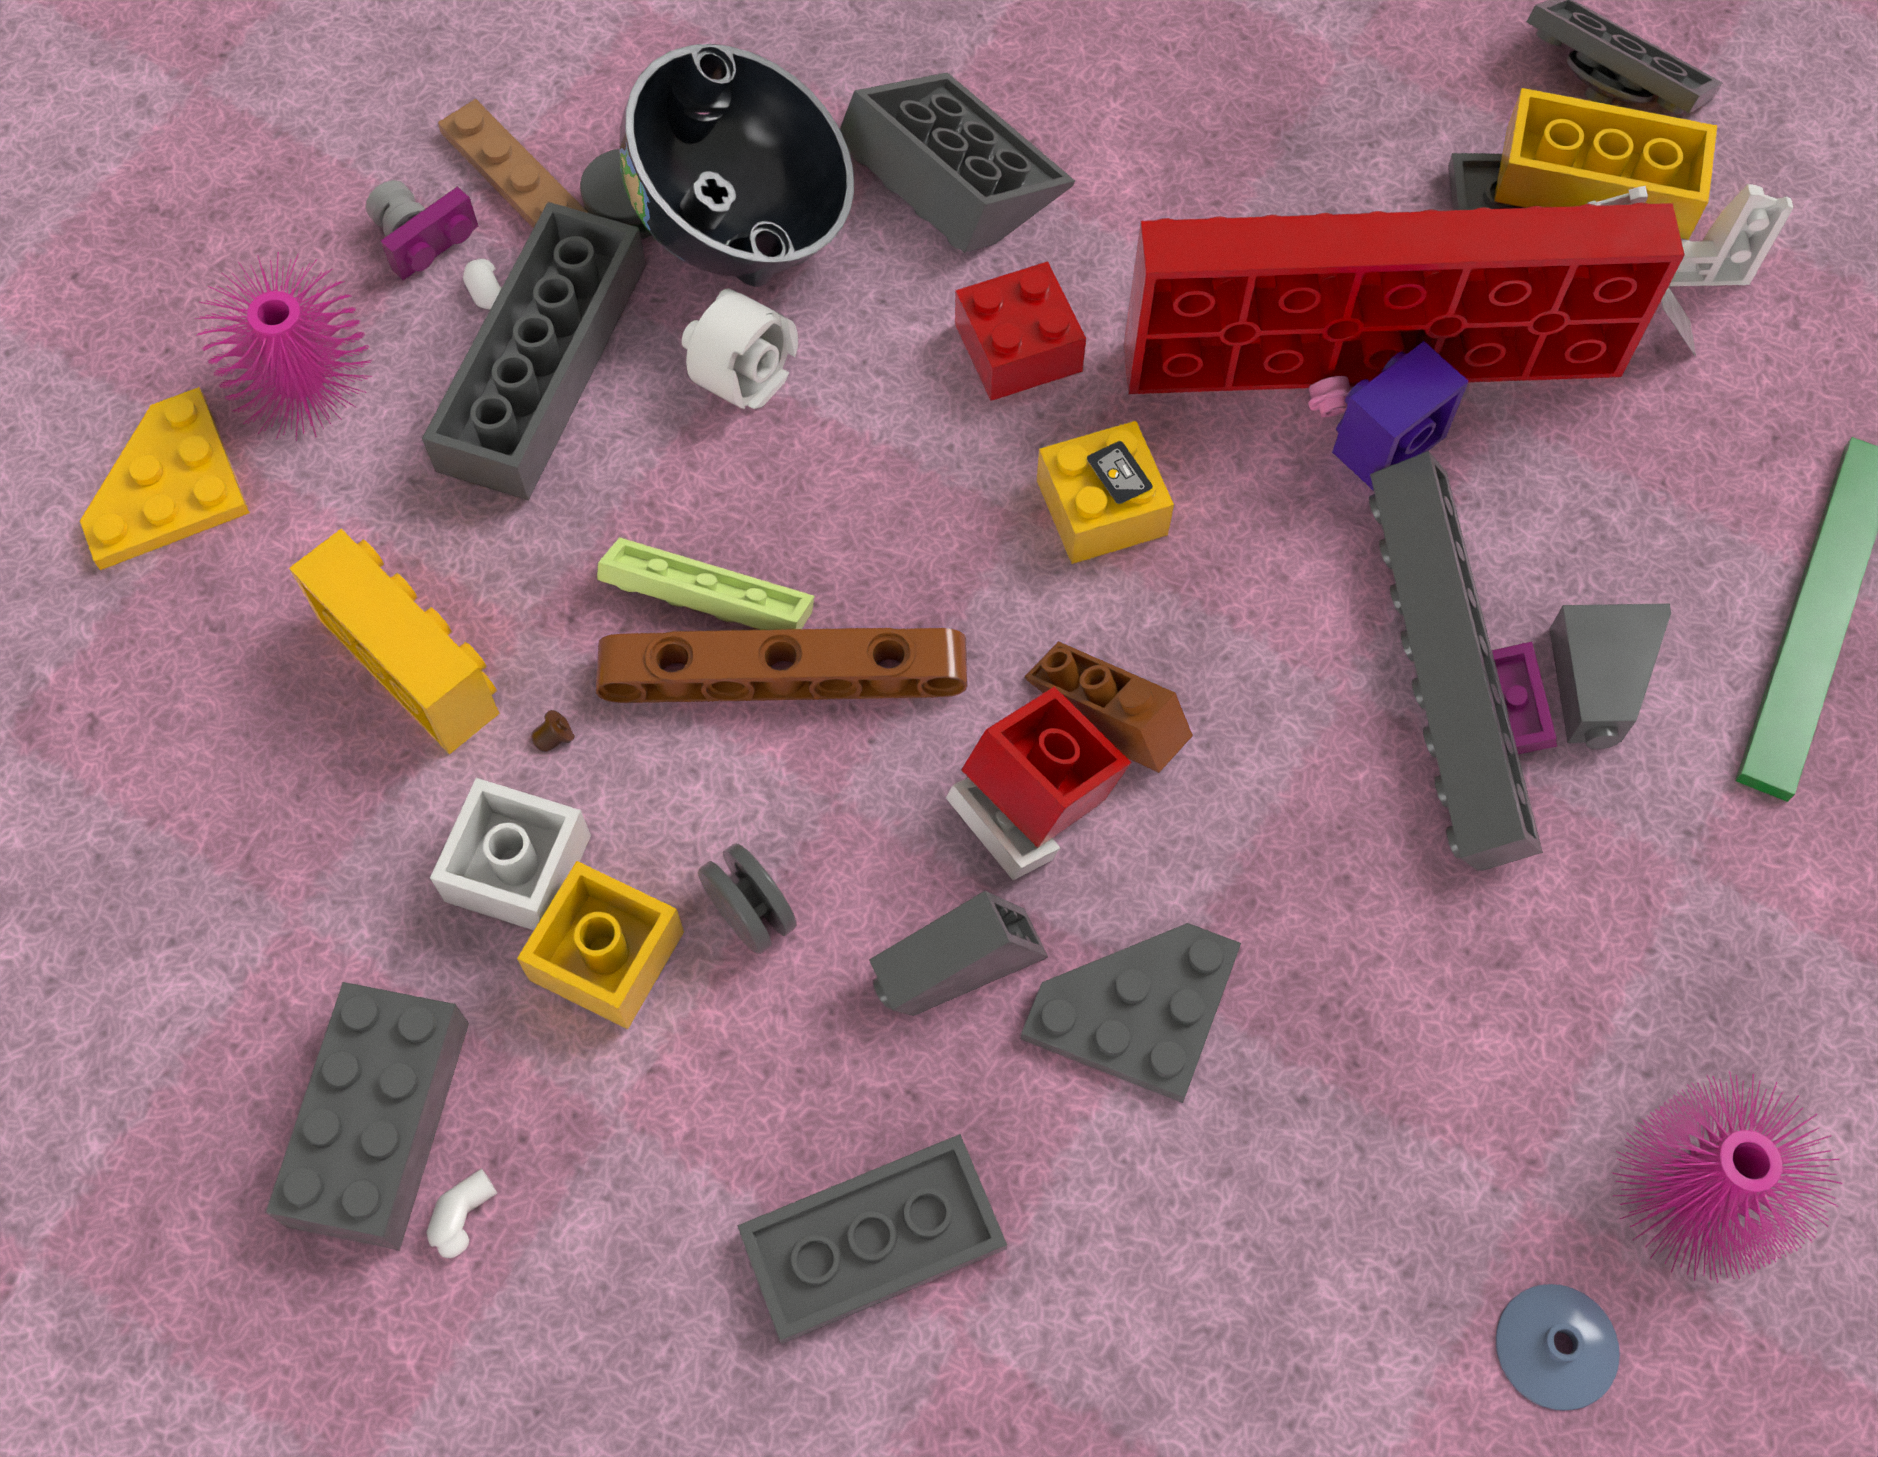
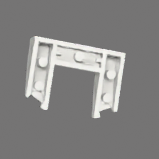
(1733, 243)

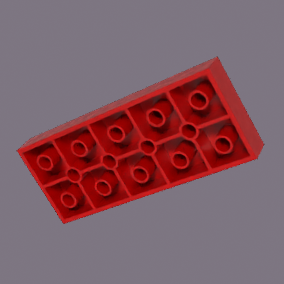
(1347, 292)

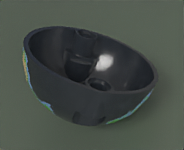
(749, 181)

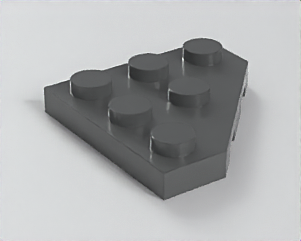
(1138, 1008)

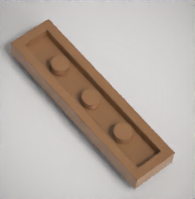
(504, 162)

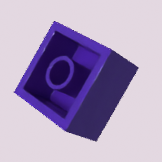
(1399, 412)

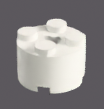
(739, 349)

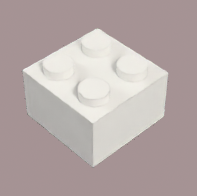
(509, 853)

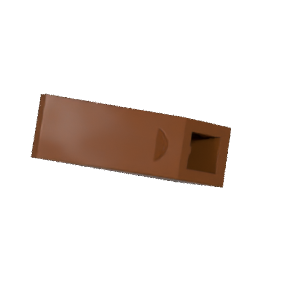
(1127, 709)

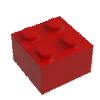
(1019, 330)
(1045, 766)

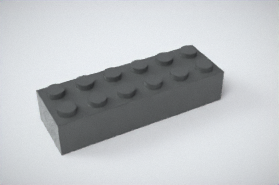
(536, 351)

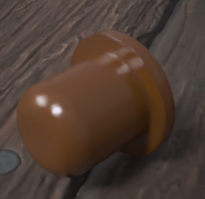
(552, 732)

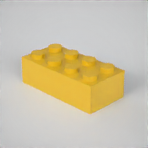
(1586, 151)
(397, 639)

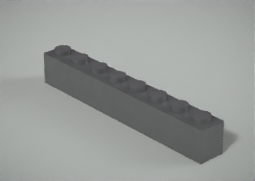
(1453, 665)

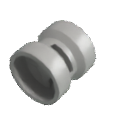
(392, 205)

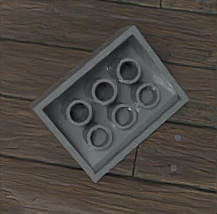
(951, 158)

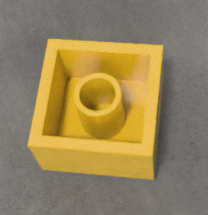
(1082, 506)
(601, 944)

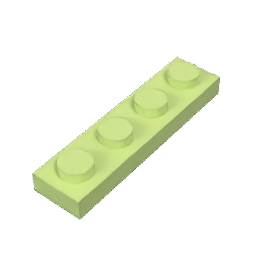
(703, 587)

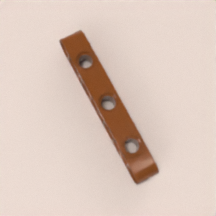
(739, 663)

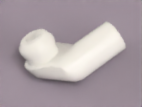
(451, 1211)

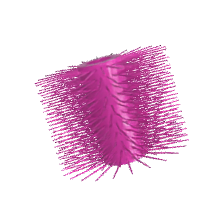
(285, 345)
(1724, 1178)

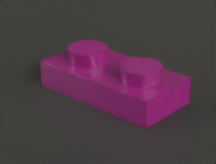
(430, 233)
(1525, 698)

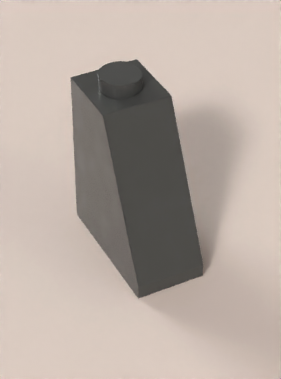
(1605, 666)
(956, 955)

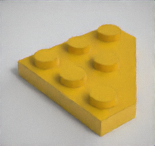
(164, 484)

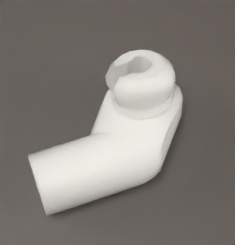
(481, 282)

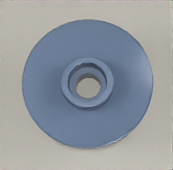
(1534, 1363)

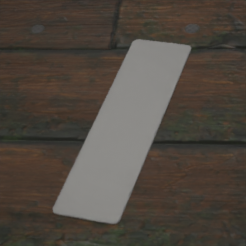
(1678, 318)

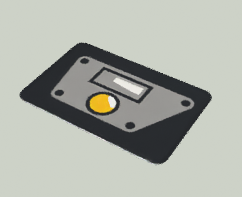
(1119, 472)

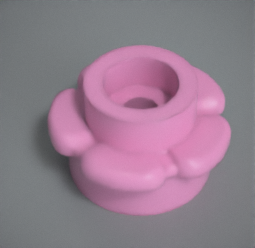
(1329, 396)

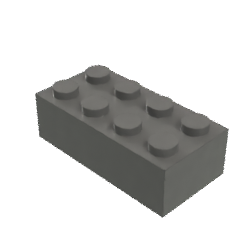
(369, 1116)

